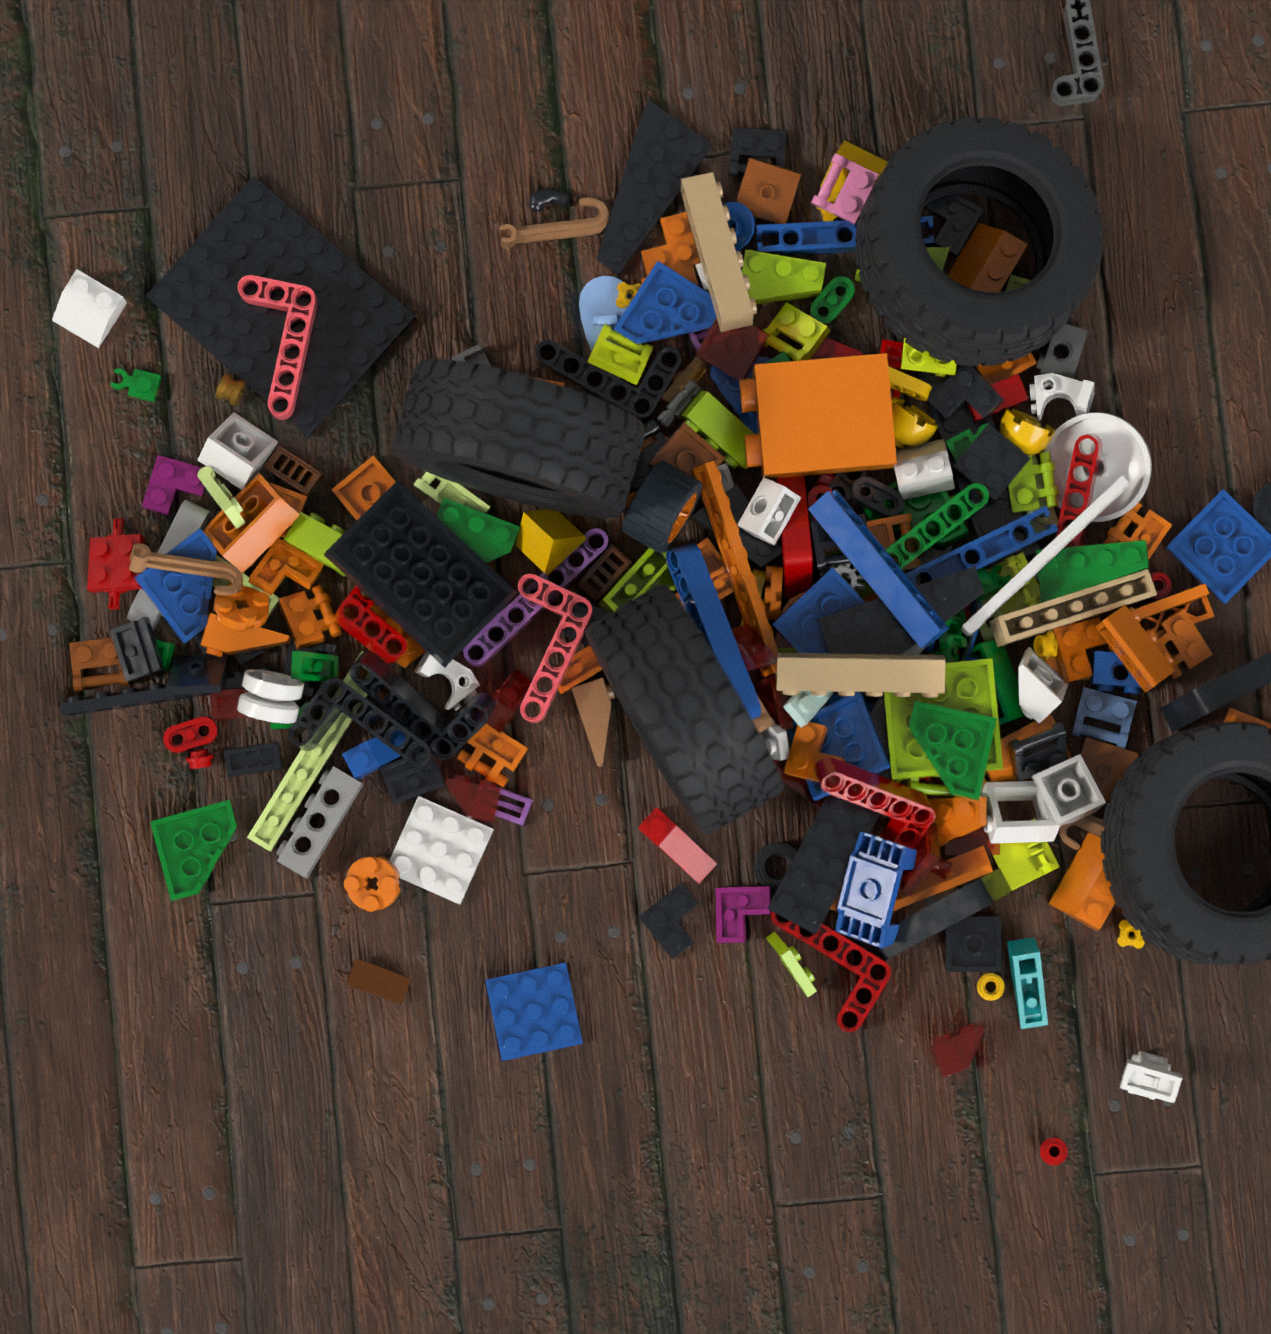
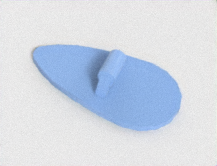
(599, 306)

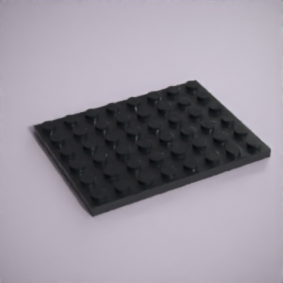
(269, 240)

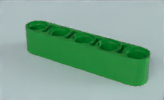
(941, 521)

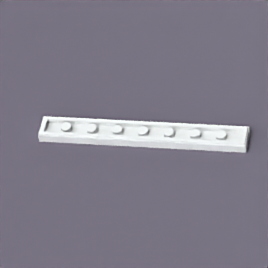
(1044, 556)

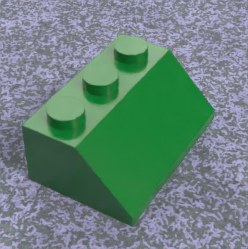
(1005, 681)

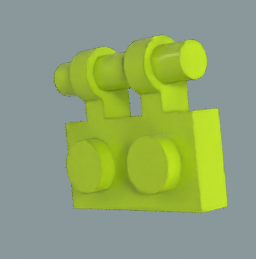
(1023, 488)

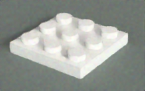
(440, 849)

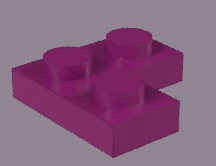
(166, 479)
(733, 905)

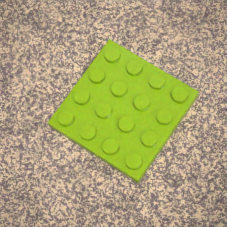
(967, 689)

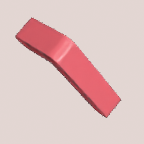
(289, 338)
(557, 645)

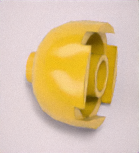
(911, 424)
(1025, 432)

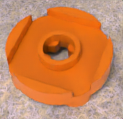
(773, 592)
(253, 613)
(357, 884)

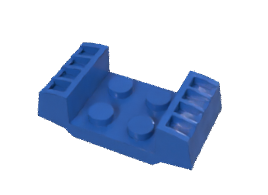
(872, 889)

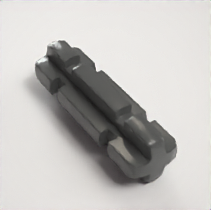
(679, 404)

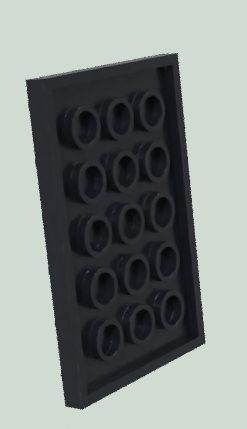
(420, 574)

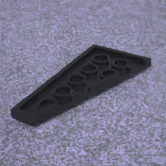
(651, 181)
(874, 628)

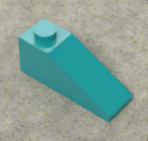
(1028, 982)

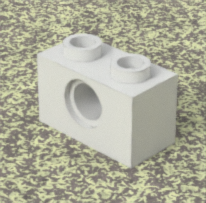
(769, 511)

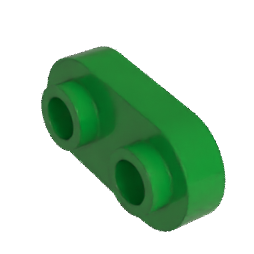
(831, 301)

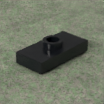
(253, 759)

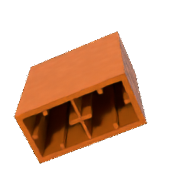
(820, 416)

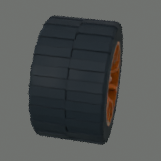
(661, 506)

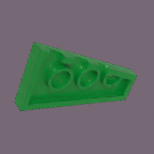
(1090, 565)

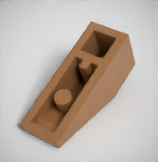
(595, 711)

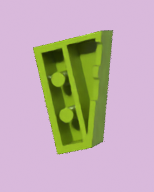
(781, 277)
(717, 428)
(314, 537)
(645, 574)

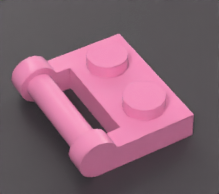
(853, 193)

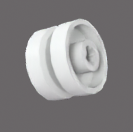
(270, 696)

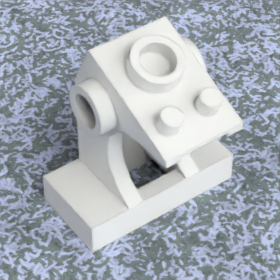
(1075, 391)
(429, 666)
(1151, 1077)

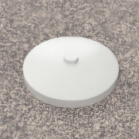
(1122, 454)

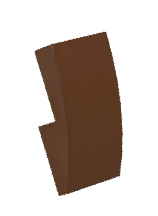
(378, 981)

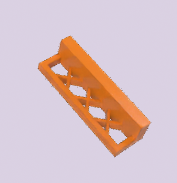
(1170, 603)
(964, 869)

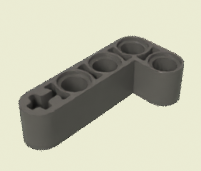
(1077, 49)

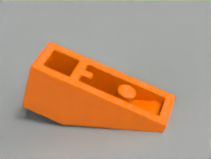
(221, 639)

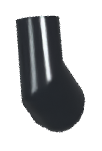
(545, 196)

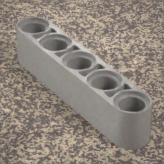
(186, 521)

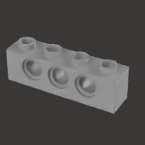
(334, 814)

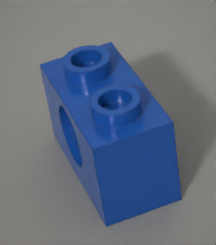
(1103, 677)

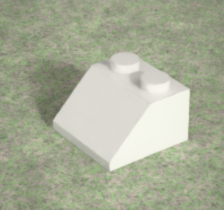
(88, 308)
(237, 450)
(923, 469)
(1039, 687)
(1069, 790)

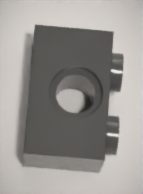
(1072, 340)

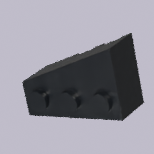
(759, 552)

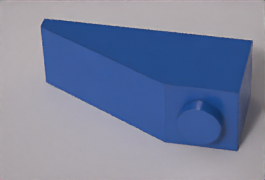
(371, 756)

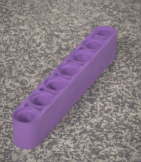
(531, 610)

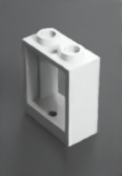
(1040, 830)

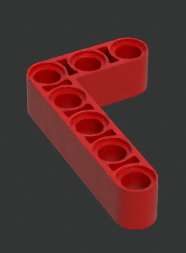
(1084, 487)
(796, 542)
(366, 617)
(907, 807)
(839, 956)

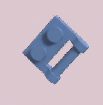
(1107, 709)

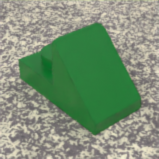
(313, 667)

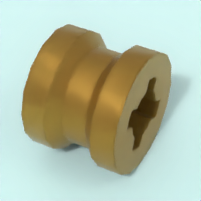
(230, 389)

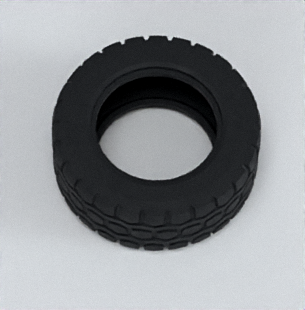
(1027, 179)
(519, 438)
(684, 709)
(1142, 853)

